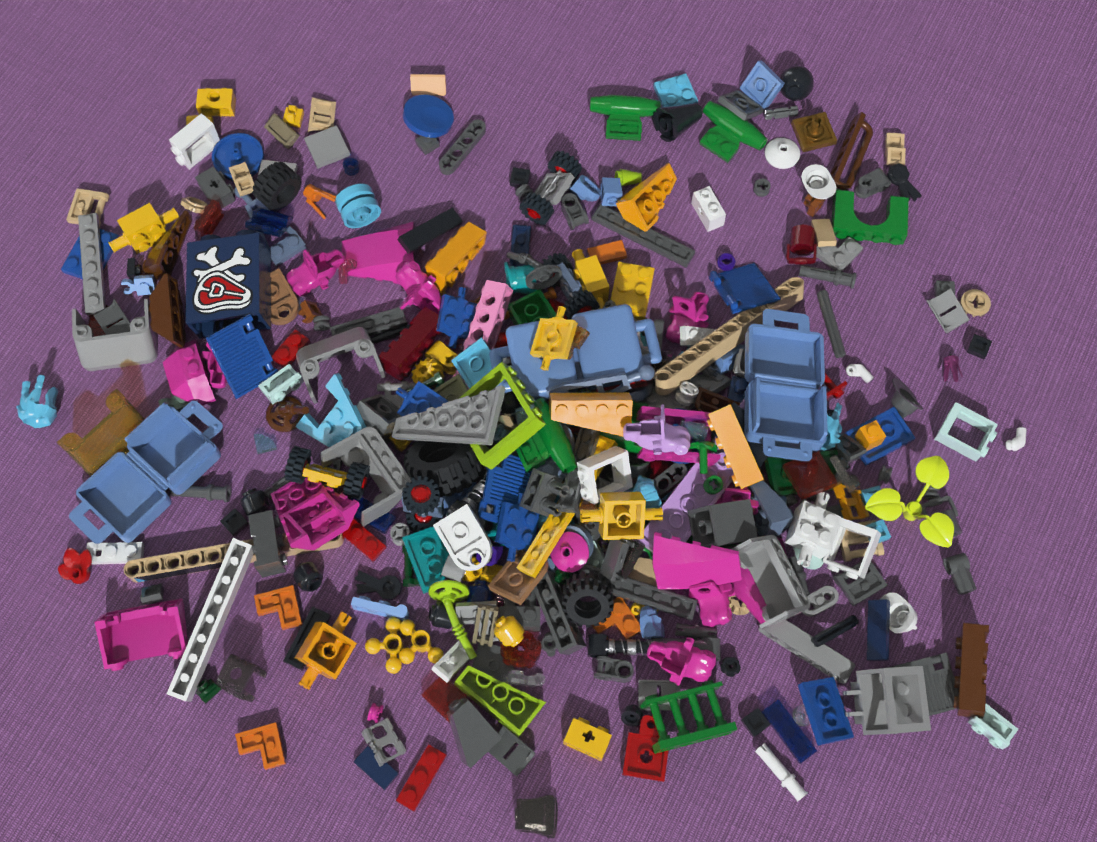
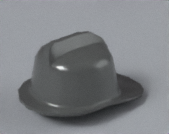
(903, 399)

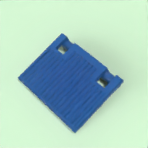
(745, 286)
(242, 356)
(503, 486)

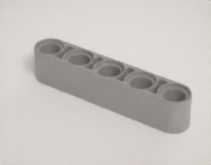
(800, 644)

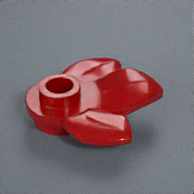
(75, 566)

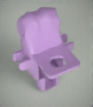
(658, 435)

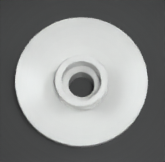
(779, 158)

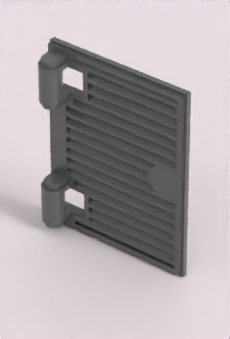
(938, 683)

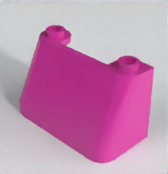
(142, 633)

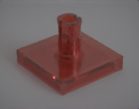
(810, 476)

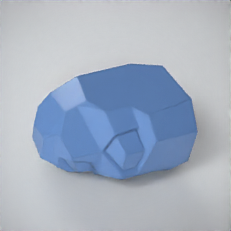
(585, 189)
(651, 623)

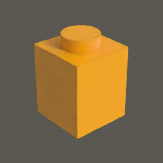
(870, 435)

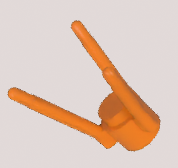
(315, 194)

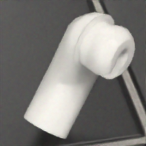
(859, 370)
(1018, 442)

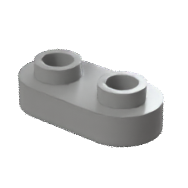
(818, 601)

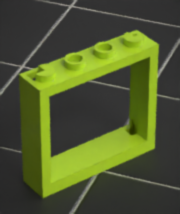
(521, 433)

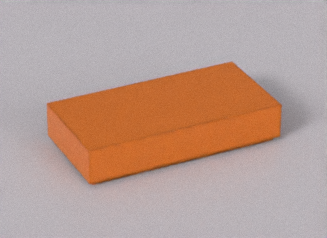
(608, 252)

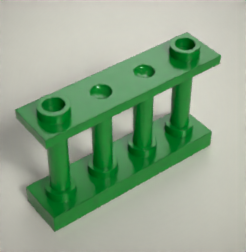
(684, 737)

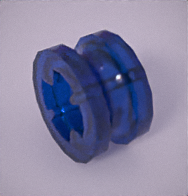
(351, 171)

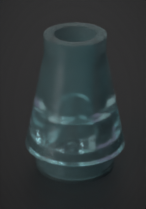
(697, 430)

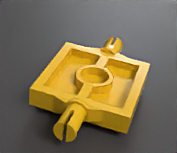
(553, 338)

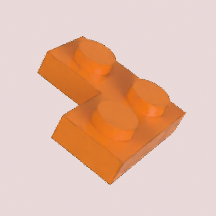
(281, 601)
(622, 619)
(265, 739)

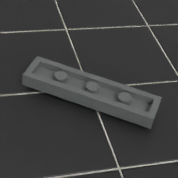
(374, 323)

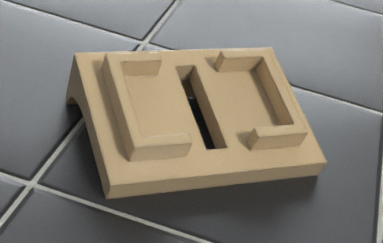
(322, 107)

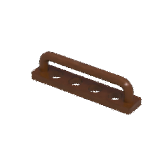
(857, 123)

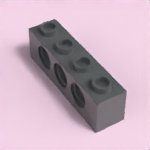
(565, 634)

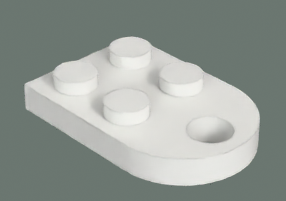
(463, 537)

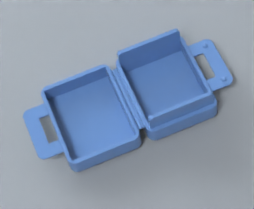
(607, 350)
(784, 387)
(132, 487)

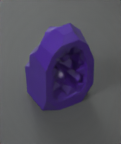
(497, 551)

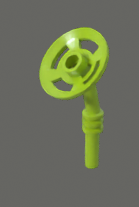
(448, 597)

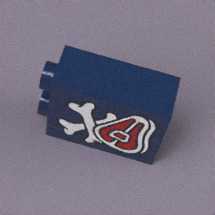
(227, 282)

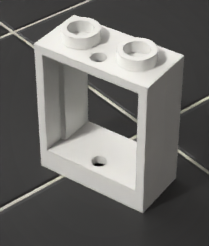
(190, 134)
(621, 473)
(868, 532)

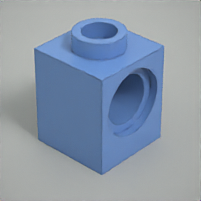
(610, 191)

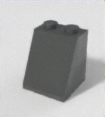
(379, 414)
(723, 523)
(471, 731)

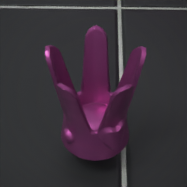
(951, 362)

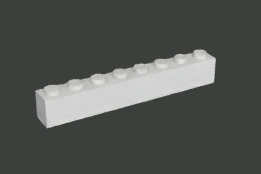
(211, 621)

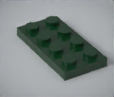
(779, 480)

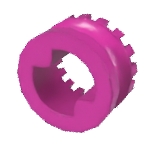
(374, 712)

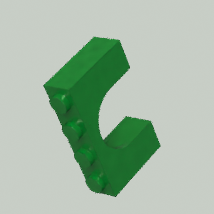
(847, 225)

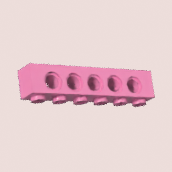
(496, 312)

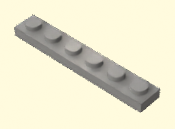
(91, 263)

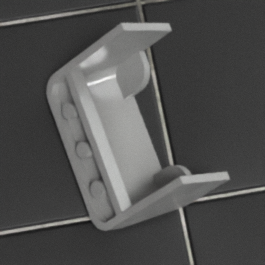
(353, 339)
(117, 349)
(370, 449)
(773, 578)

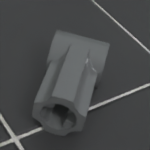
(958, 568)

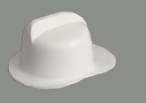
(818, 182)
(902, 615)

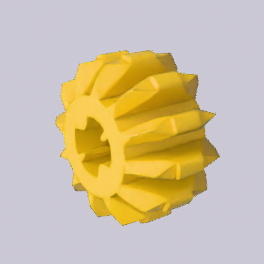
(426, 370)

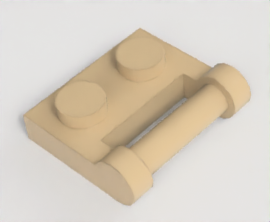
(83, 203)
(851, 538)

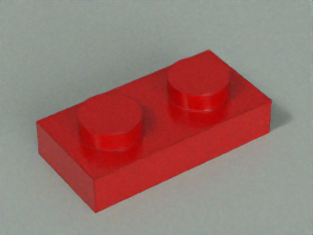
(287, 351)

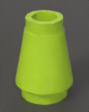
(628, 177)

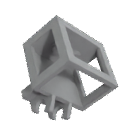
(890, 700)

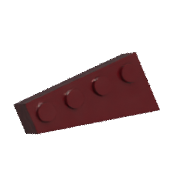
(411, 345)

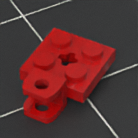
(638, 744)

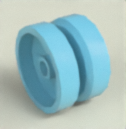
(358, 206)

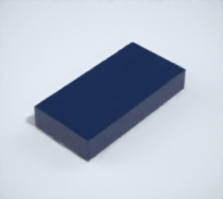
(381, 775)

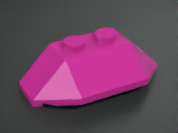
(188, 374)

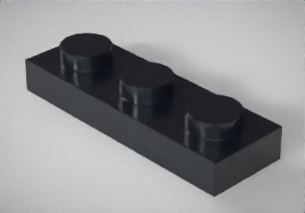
(313, 616)

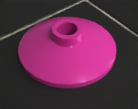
(578, 552)

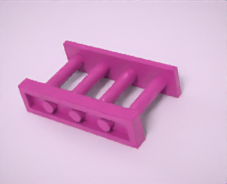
(675, 416)

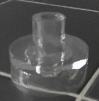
(800, 715)

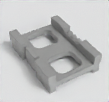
(377, 744)

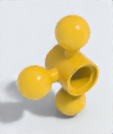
(373, 645)
(407, 655)

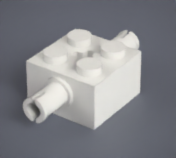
(813, 529)

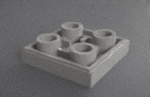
(327, 147)

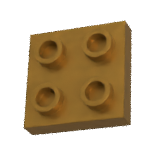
(814, 132)

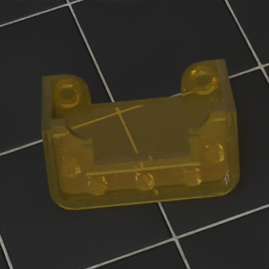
(106, 437)

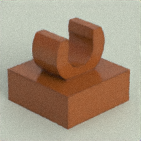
(813, 204)
(309, 309)

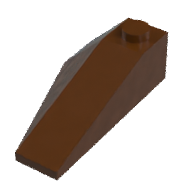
(166, 252)

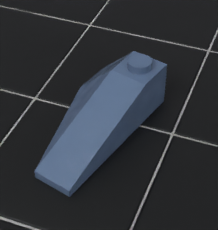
(773, 513)

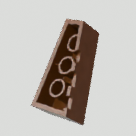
(971, 670)

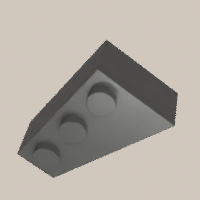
(267, 543)

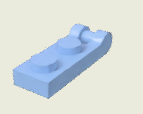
(379, 608)

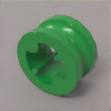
(717, 481)

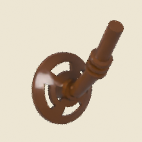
(286, 411)

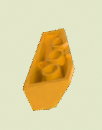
(645, 200)

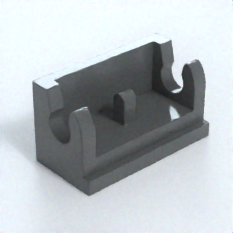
(615, 558)

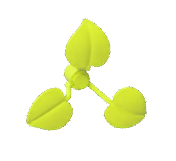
(887, 504)

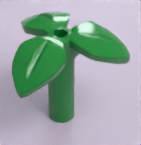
(703, 446)

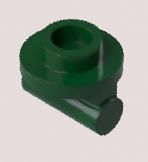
(207, 690)

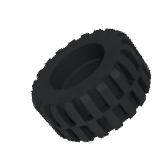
(448, 464)

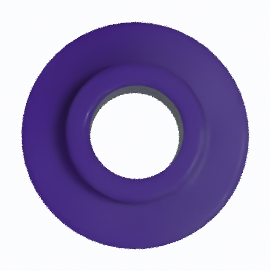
(726, 257)

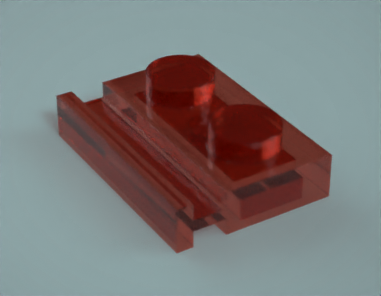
(209, 219)
(441, 695)

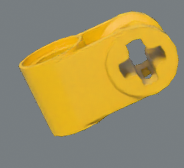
(443, 355)

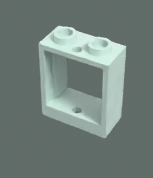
(973, 419)

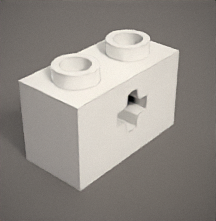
(708, 208)

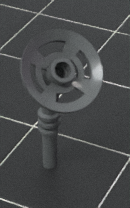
(539, 273)

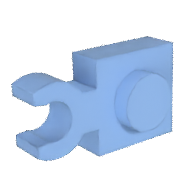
(142, 285)

